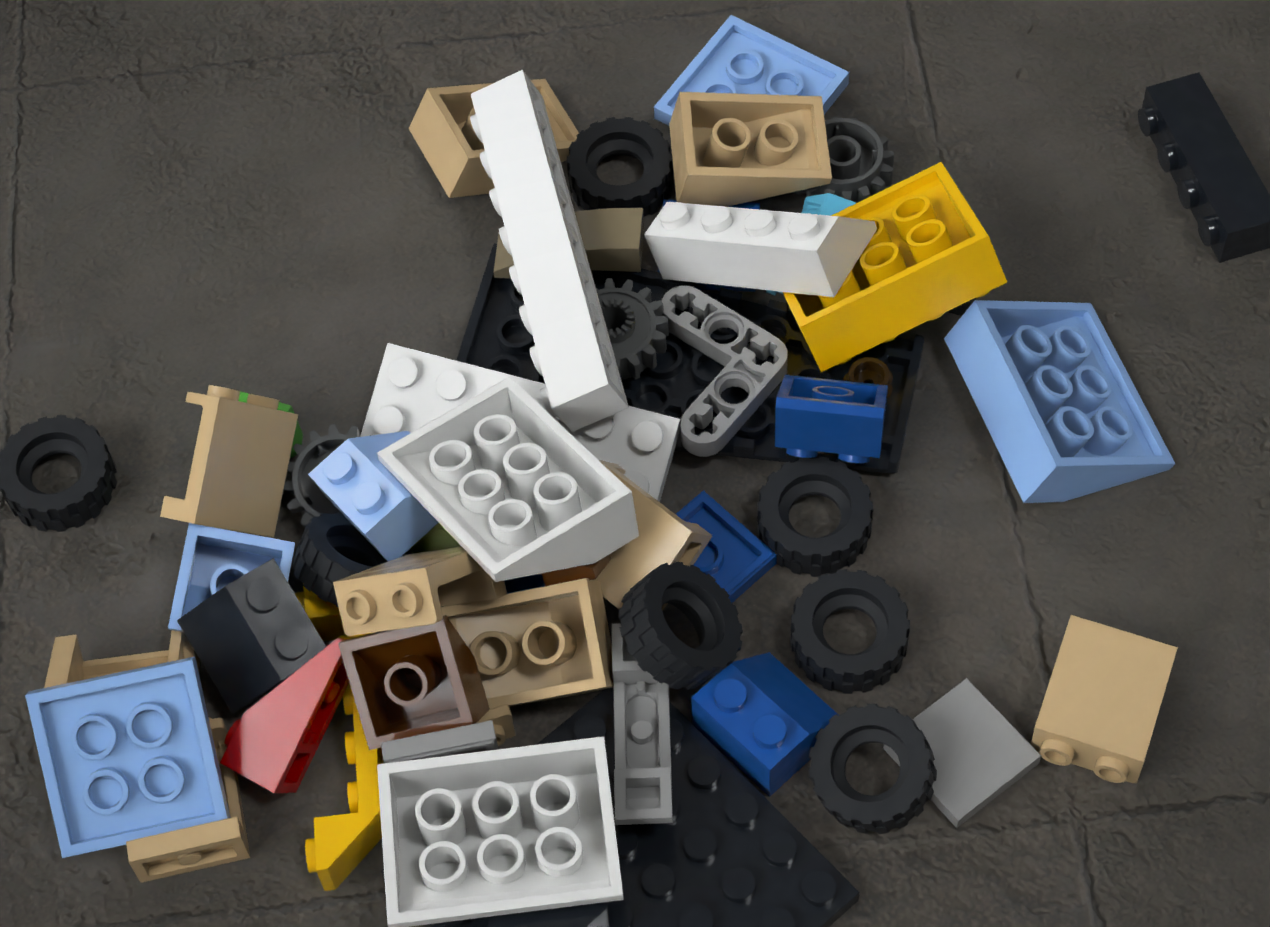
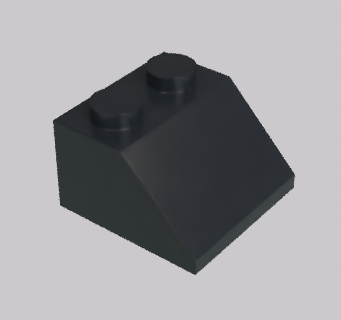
(251, 635)

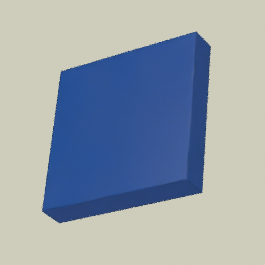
(733, 553)

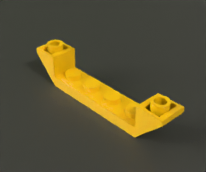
(344, 839)

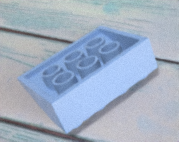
(1055, 398)

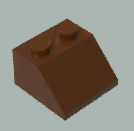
(413, 681)

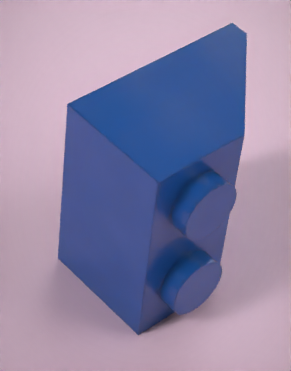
(830, 418)
(761, 719)

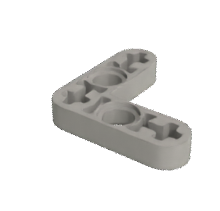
(739, 367)

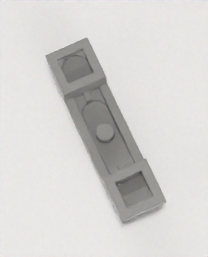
(641, 741)

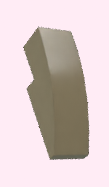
(610, 238)

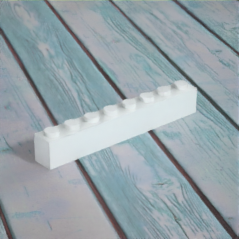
(547, 254)

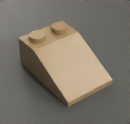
(451, 145)
(747, 146)
(538, 642)

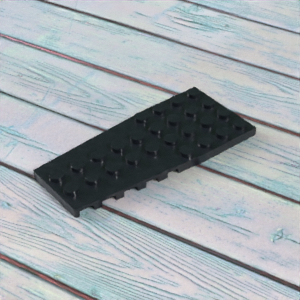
(502, 344)

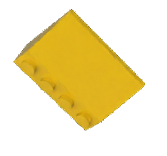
(913, 270)

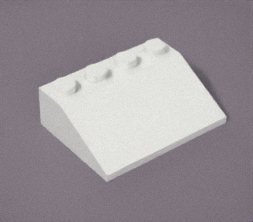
(514, 486)
(498, 832)

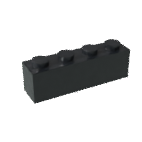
(1207, 166)

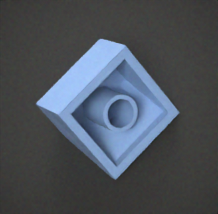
(373, 495)
(217, 558)

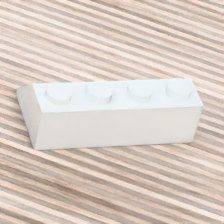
(757, 247)

